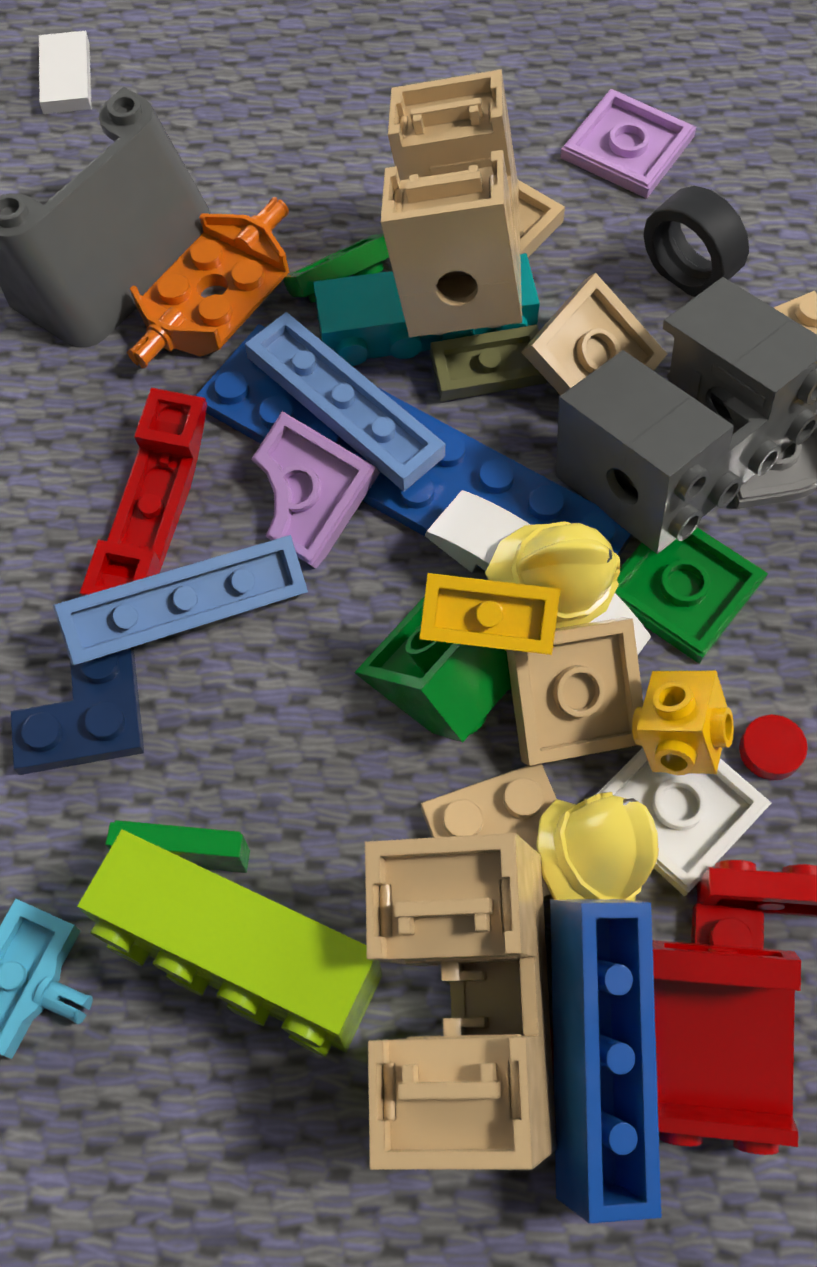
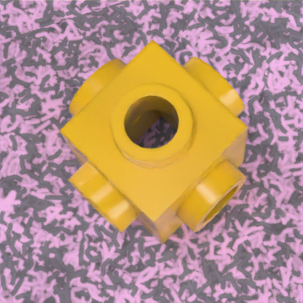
(688, 734)

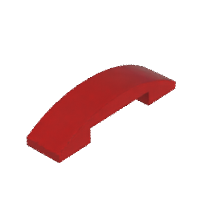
(155, 492)

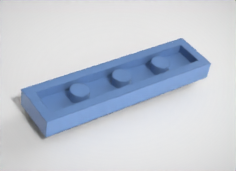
(346, 401)
(179, 599)

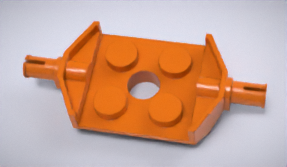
(229, 253)

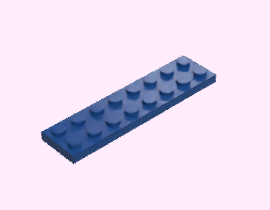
(253, 401)

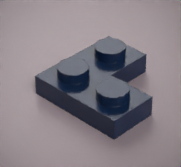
(92, 727)

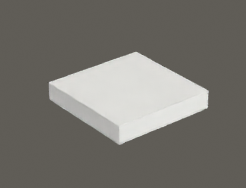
(693, 814)

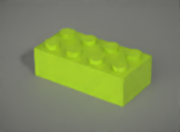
(233, 940)

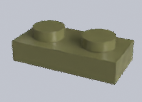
(484, 363)

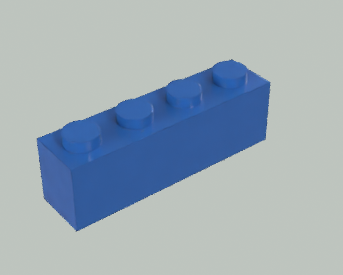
(605, 1059)

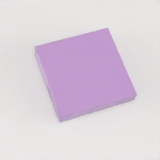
(628, 143)

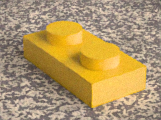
(489, 613)

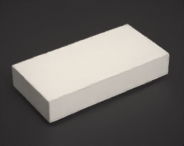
(64, 72)

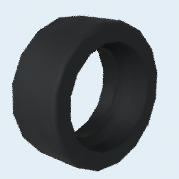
(714, 224)

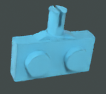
(30, 971)

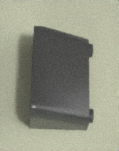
(103, 231)

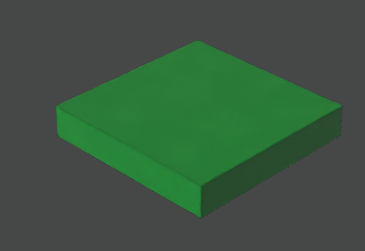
(688, 590)

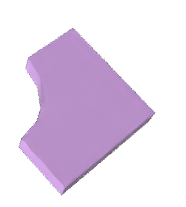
(313, 486)

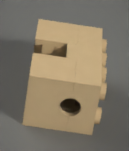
(453, 205)
(488, 1082)

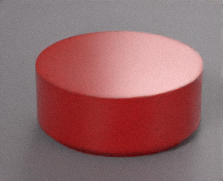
(773, 747)

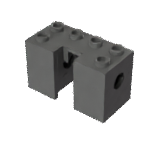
(678, 447)

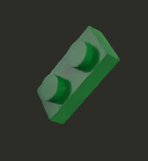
(356, 260)

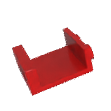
(725, 1044)

